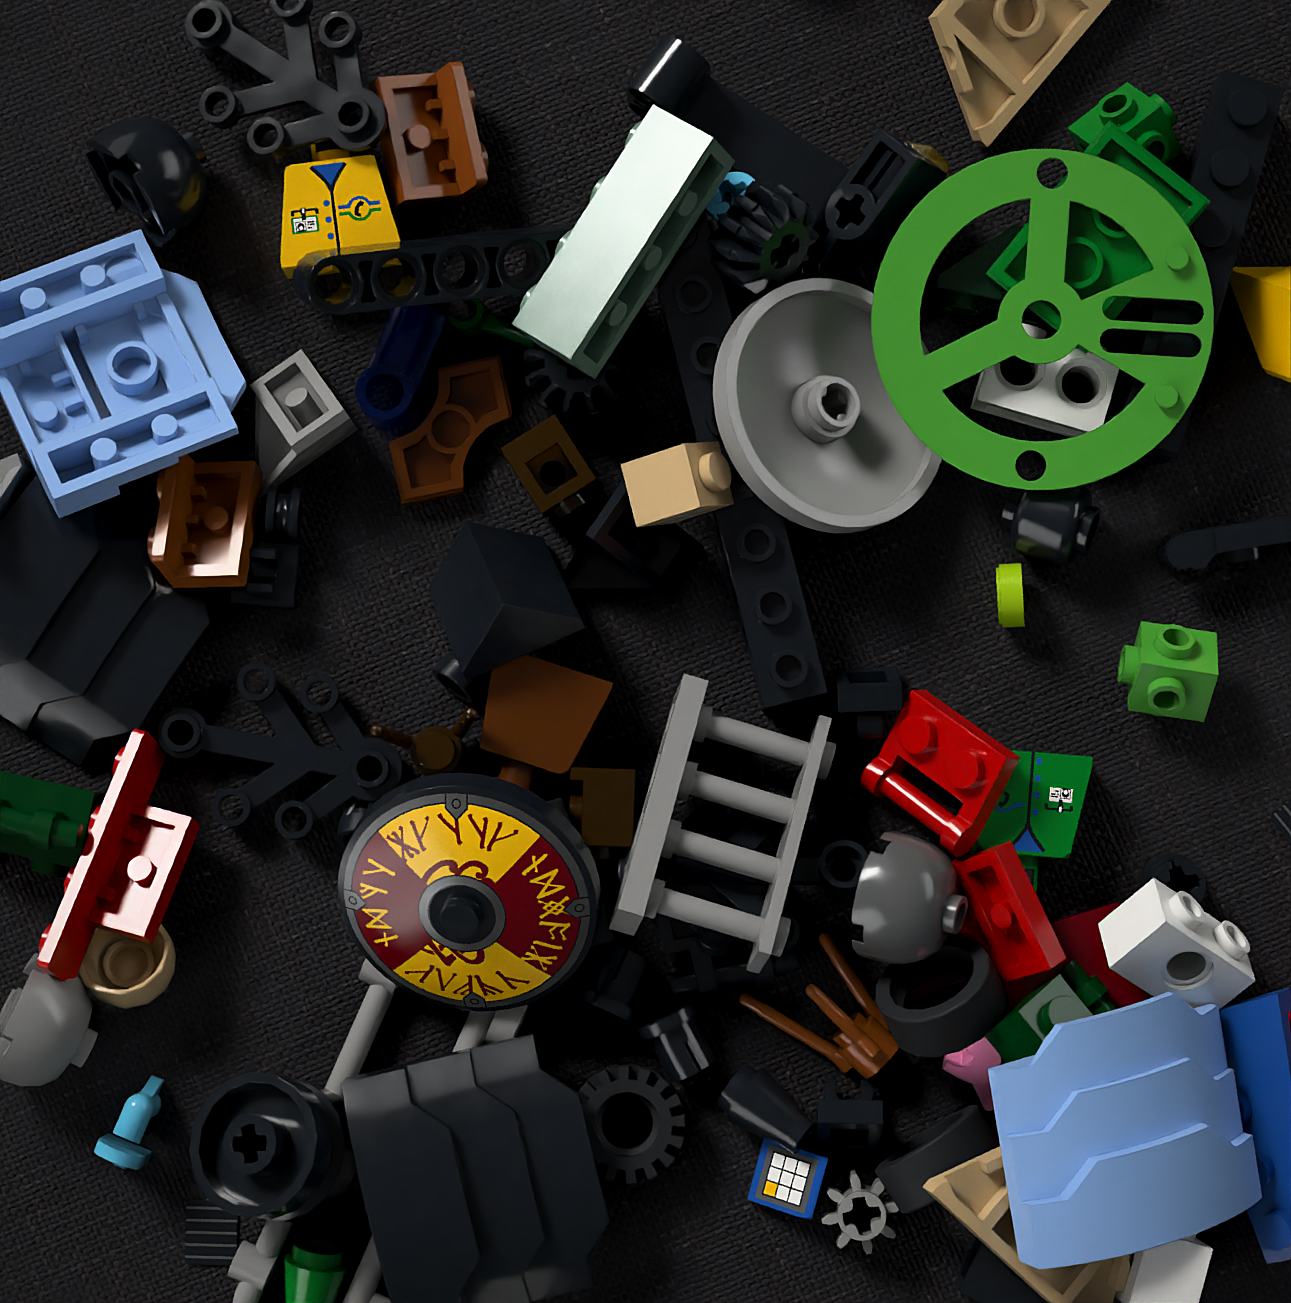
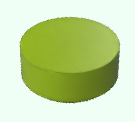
(1010, 595)

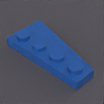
(1260, 1054)

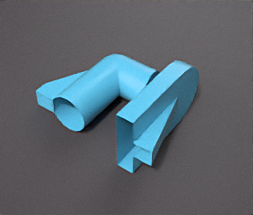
(131, 1126)

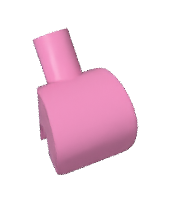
(972, 1066)

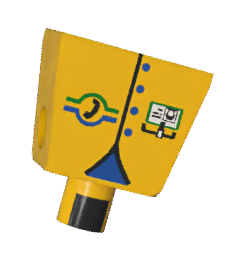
(334, 205)

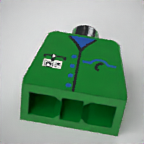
(1039, 808)

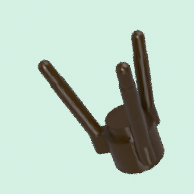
(433, 748)

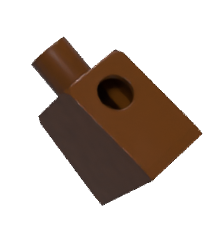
(540, 717)

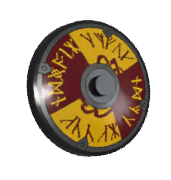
(469, 892)

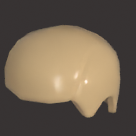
(126, 969)

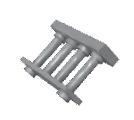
(662, 836)

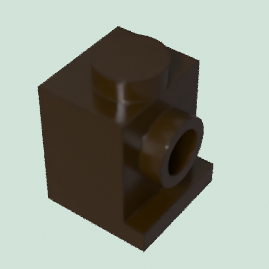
(545, 446)
(604, 809)

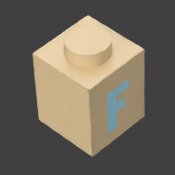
(678, 483)

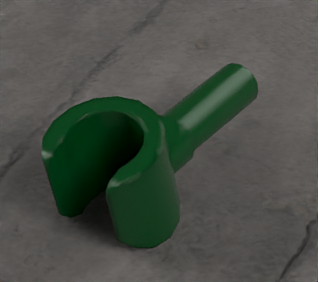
(490, 323)

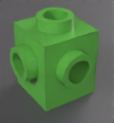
(1170, 671)

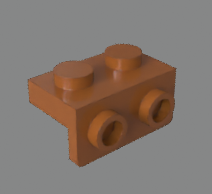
(431, 137)
(205, 522)

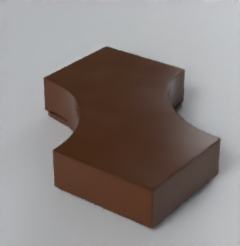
(434, 455)

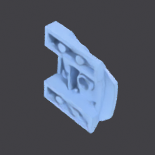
(111, 370)
(1122, 1134)

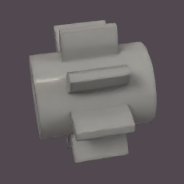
(848, 1224)

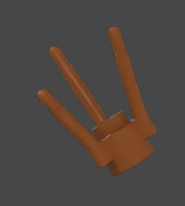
(861, 1040)

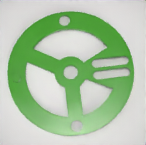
(918, 380)

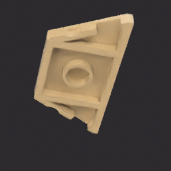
(1004, 52)
(980, 1201)

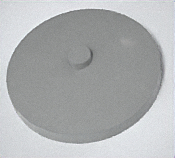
(811, 413)

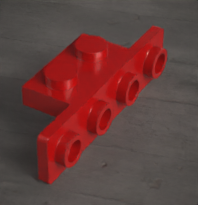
(125, 865)

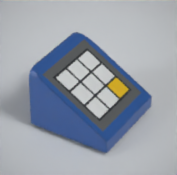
(788, 1180)

